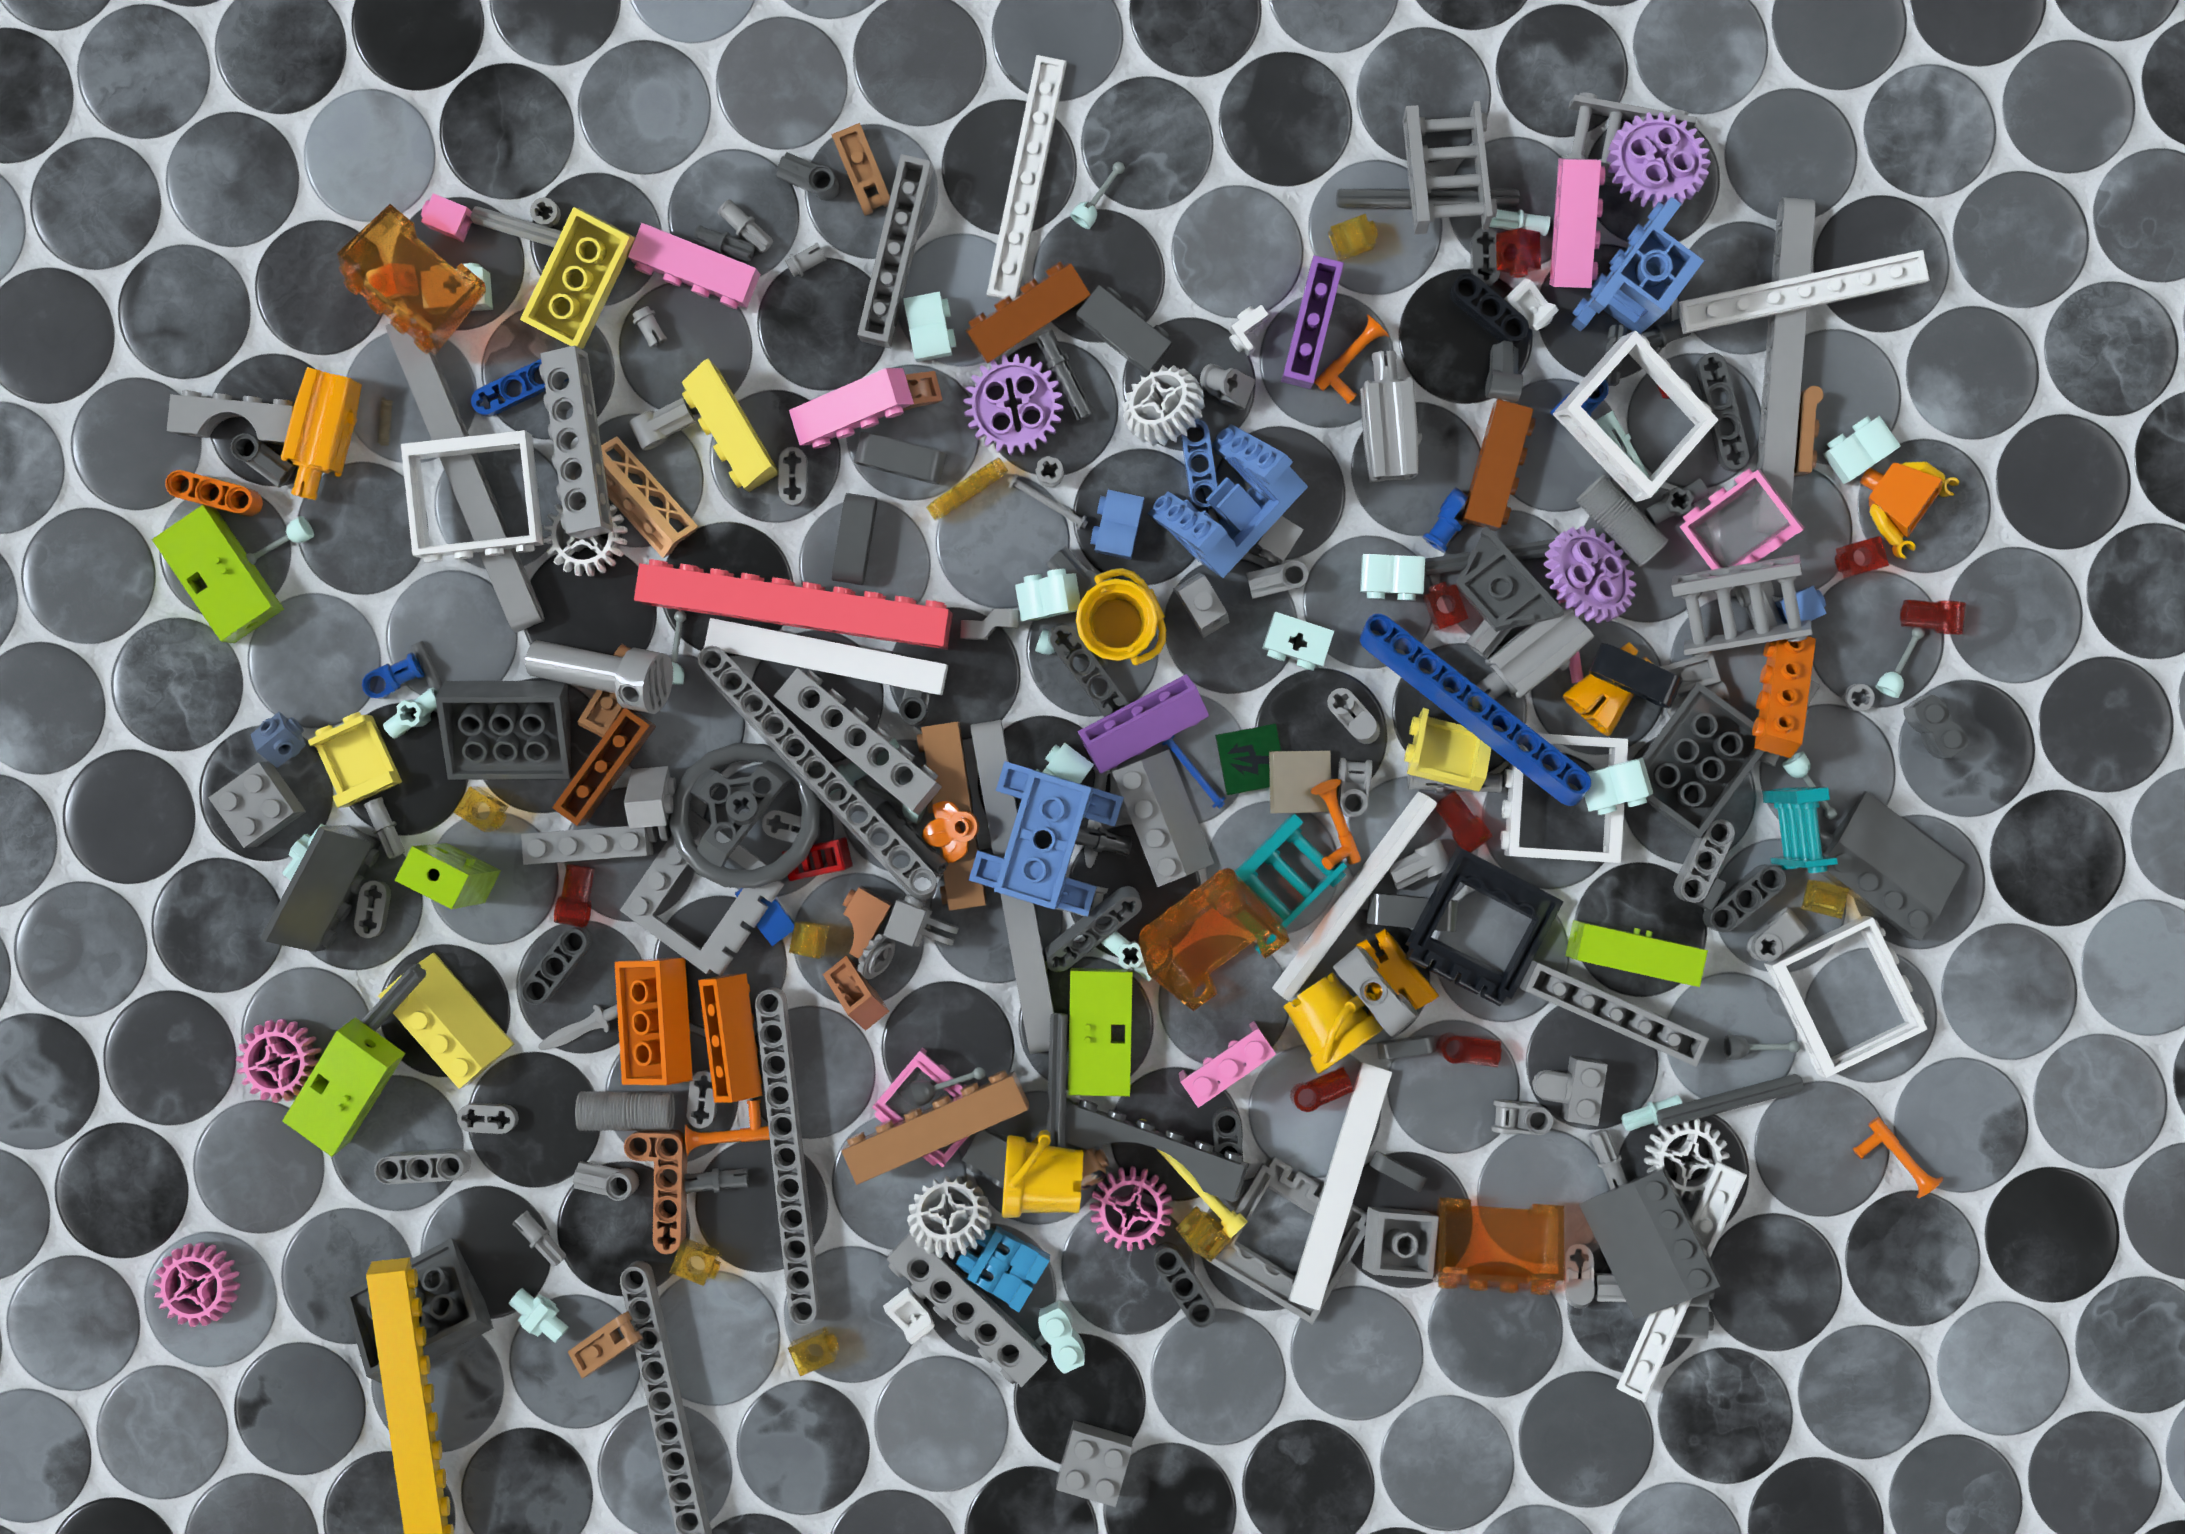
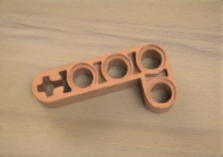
(663, 1189)

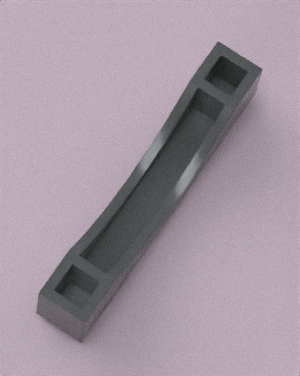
(1215, 1172)

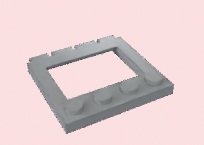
(729, 932)
(1265, 1275)

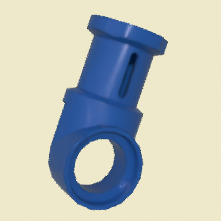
(1446, 524)
(393, 675)

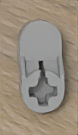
(996, 619)
(1363, 726)
(1579, 1261)

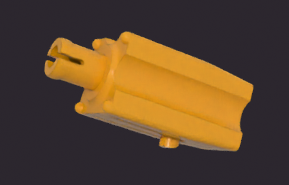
(320, 428)

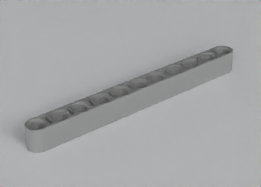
(1785, 350)
(468, 481)
(813, 758)
(1019, 914)
(787, 1170)
(660, 1412)

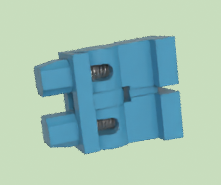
(999, 1253)

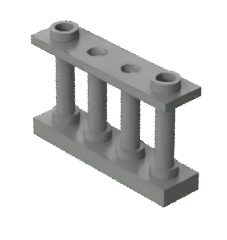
(1589, 104)
(1422, 183)
(1752, 576)

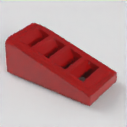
(842, 856)

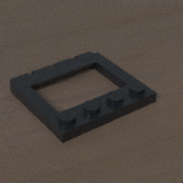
(1502, 887)

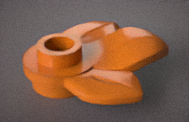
(946, 830)

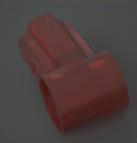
(1942, 617)
(1467, 829)
(574, 905)
(1471, 1051)
(1324, 1089)

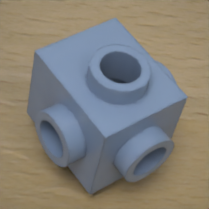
(278, 739)

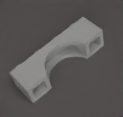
(198, 416)
(585, 844)

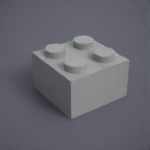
(257, 804)
(1400, 1242)
(1094, 1463)

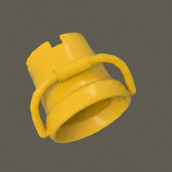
(1121, 618)
(1331, 1021)
(1041, 1177)

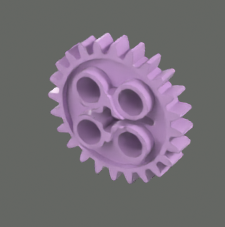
(1658, 160)
(987, 410)
(1589, 574)

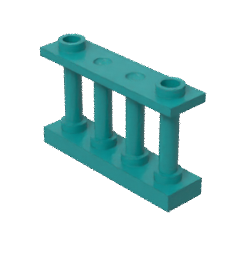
(1799, 827)
(1269, 854)

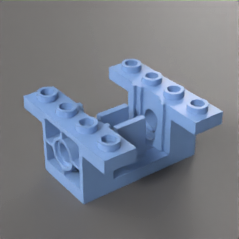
(1642, 277)
(1243, 513)
(1051, 806)

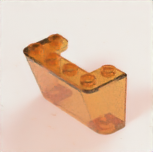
(408, 280)
(1205, 933)
(1499, 1247)

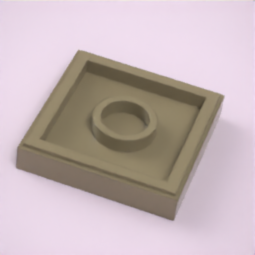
(1294, 776)

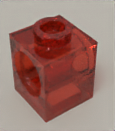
(1518, 252)
(1872, 550)
(1439, 619)

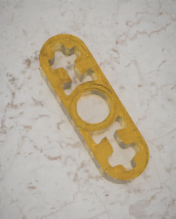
(967, 489)

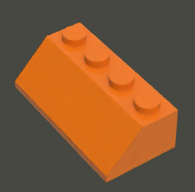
(653, 1021)

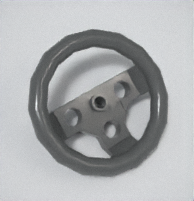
(710, 855)

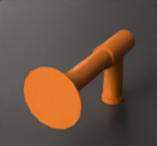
(1330, 374)
(1348, 848)
(754, 1133)
(1883, 1134)

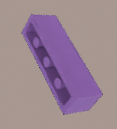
(1312, 322)
(1143, 723)

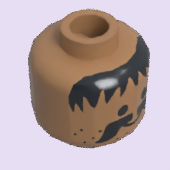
(1093, 1167)

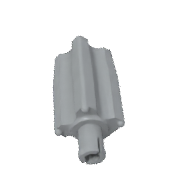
(1389, 422)
(1535, 654)

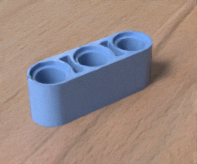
(1203, 450)

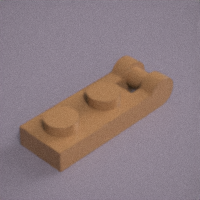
(861, 167)
(1807, 430)
(604, 1345)

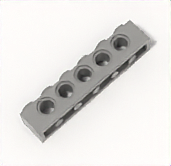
(895, 251)
(596, 515)
(795, 696)
(1614, 1013)
(1014, 1369)

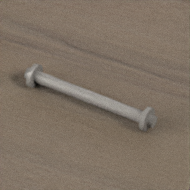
(1047, 501)

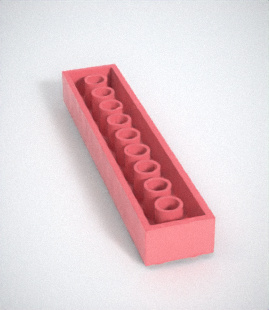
(793, 606)

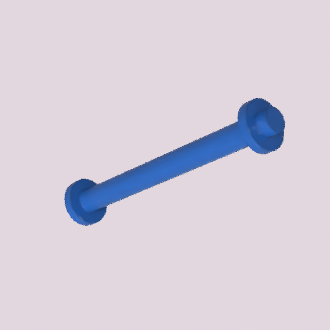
(1195, 773)

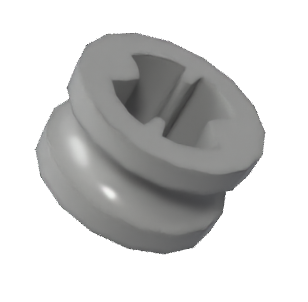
(536, 208)
(1869, 694)

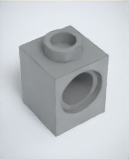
(1279, 540)

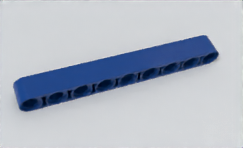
(1480, 722)

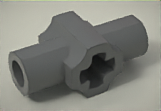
(1688, 496)

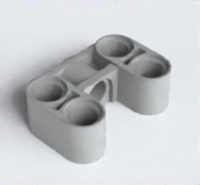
(1391, 1010)

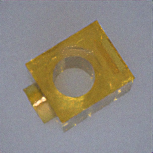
(1353, 237)
(469, 807)
(1824, 899)
(809, 939)
(1203, 1234)
(682, 1263)
(804, 1360)

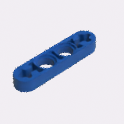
(529, 389)

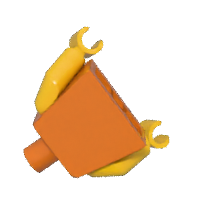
(1903, 498)

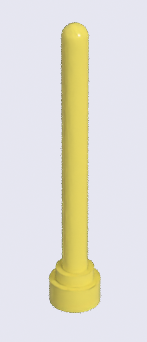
(1230, 1221)

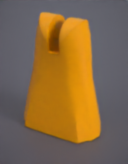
(1600, 701)
(1399, 972)

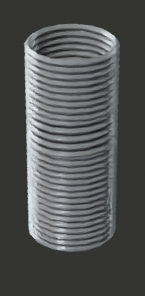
(1628, 526)
(622, 1110)

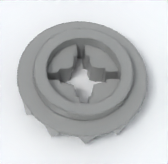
(876, 956)

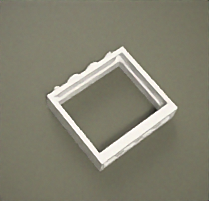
(460, 446)
(1603, 448)
(1613, 821)
(1803, 1023)

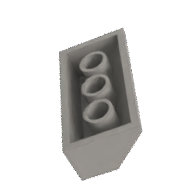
(1163, 818)

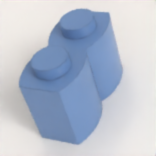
(1118, 524)

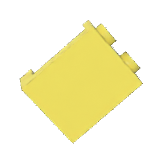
(1446, 753)
(355, 759)

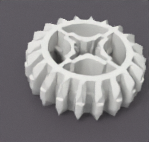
(1163, 405)
(574, 544)
(1688, 1146)
(927, 1214)

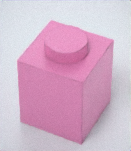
(446, 217)

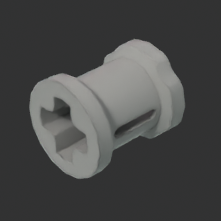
(1046, 480)

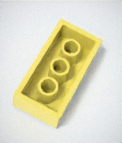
(578, 278)

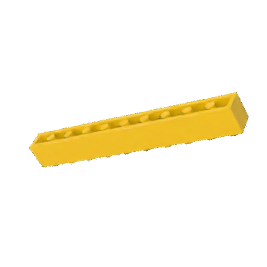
(408, 1396)

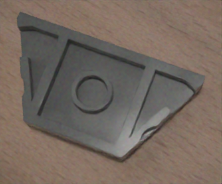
(1503, 587)

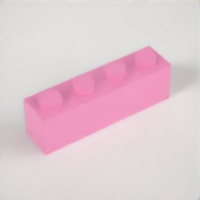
(1575, 222)
(693, 265)
(851, 407)

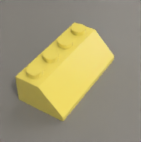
(729, 426)
(451, 1024)

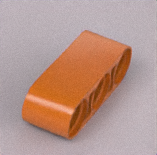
(200, 490)

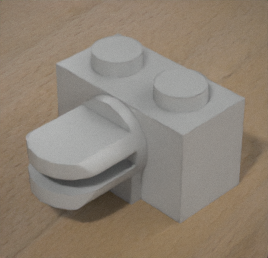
(650, 801)
(910, 923)
(1578, 1089)

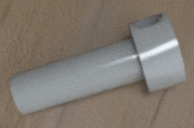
(638, 679)

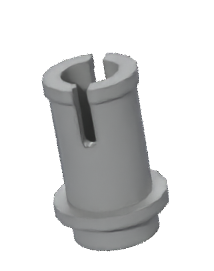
(805, 260)
(648, 325)

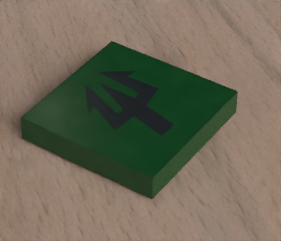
(1246, 757)

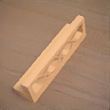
(635, 504)

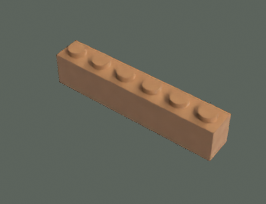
(947, 759)
(935, 1127)

